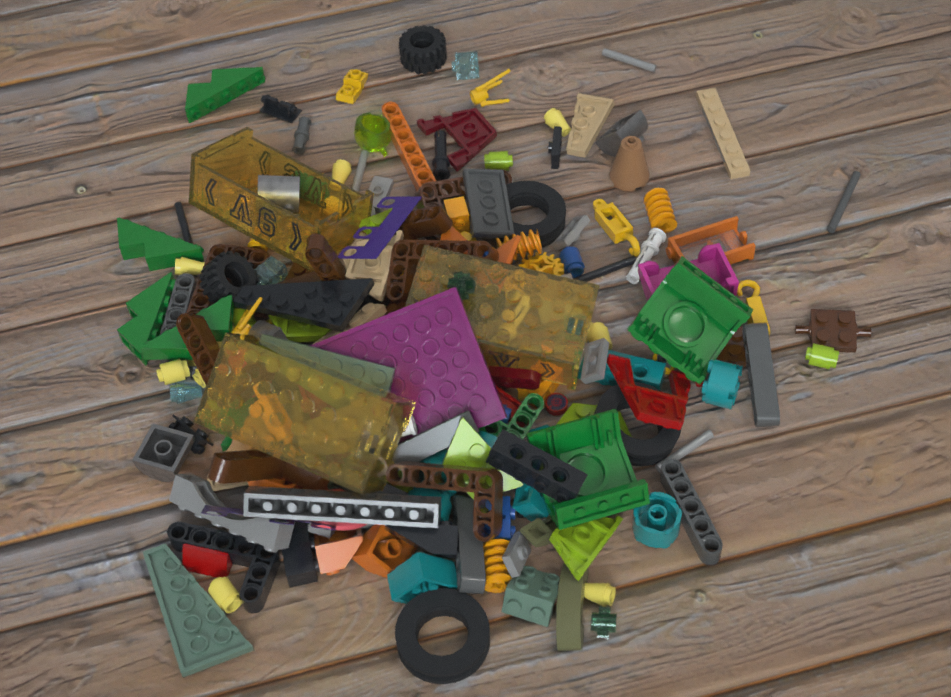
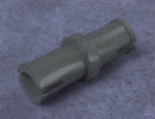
(301, 135)

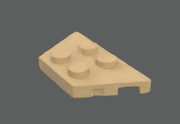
(374, 268)

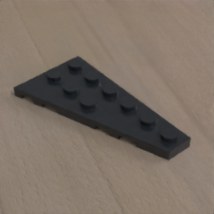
(314, 303)

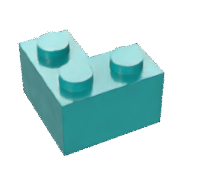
(419, 575)

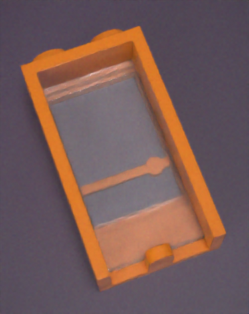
(723, 232)

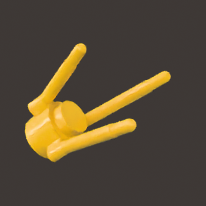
(480, 93)
(242, 326)

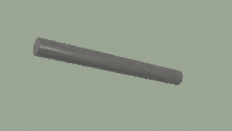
(843, 202)

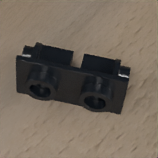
(280, 110)
(185, 425)

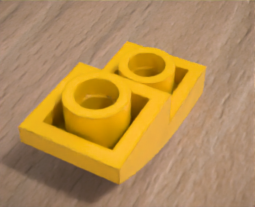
(352, 86)

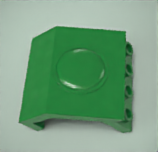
(689, 319)
(596, 449)

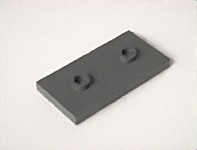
(488, 203)

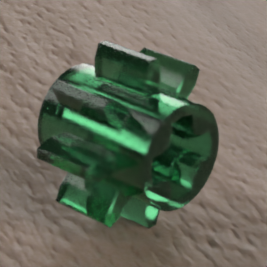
(464, 284)
(603, 622)

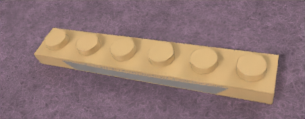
(723, 133)

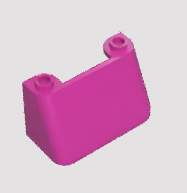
(710, 260)

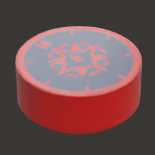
(556, 404)

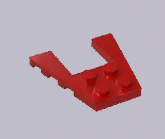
(649, 404)

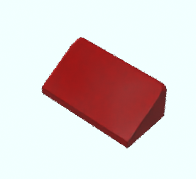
(206, 561)

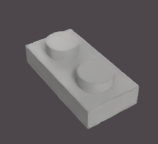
(595, 361)

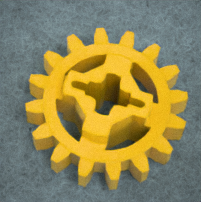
(544, 264)

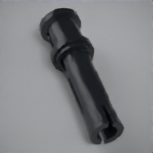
(440, 160)

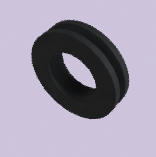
(544, 198)
(639, 451)
(450, 667)

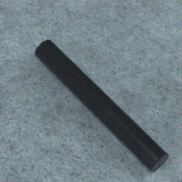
(183, 222)
(607, 269)

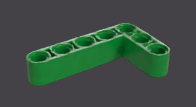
(523, 414)

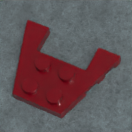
(467, 129)

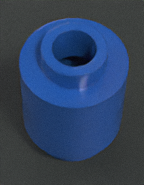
(572, 261)

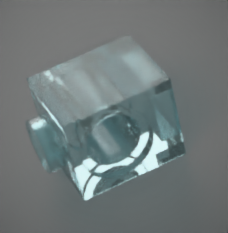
(466, 65)
(271, 271)

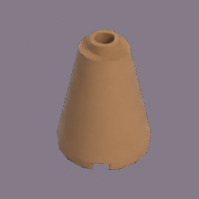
(630, 165)

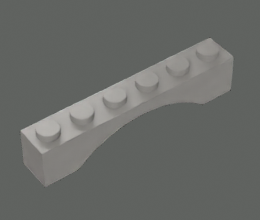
(193, 493)

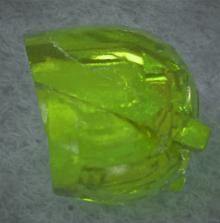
(372, 133)

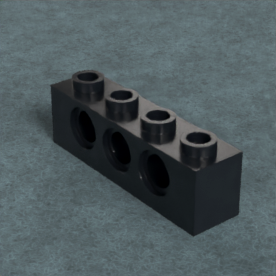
(535, 467)

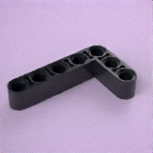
(237, 544)

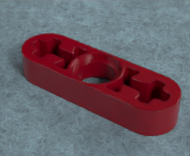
(515, 377)

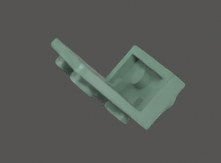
(532, 596)

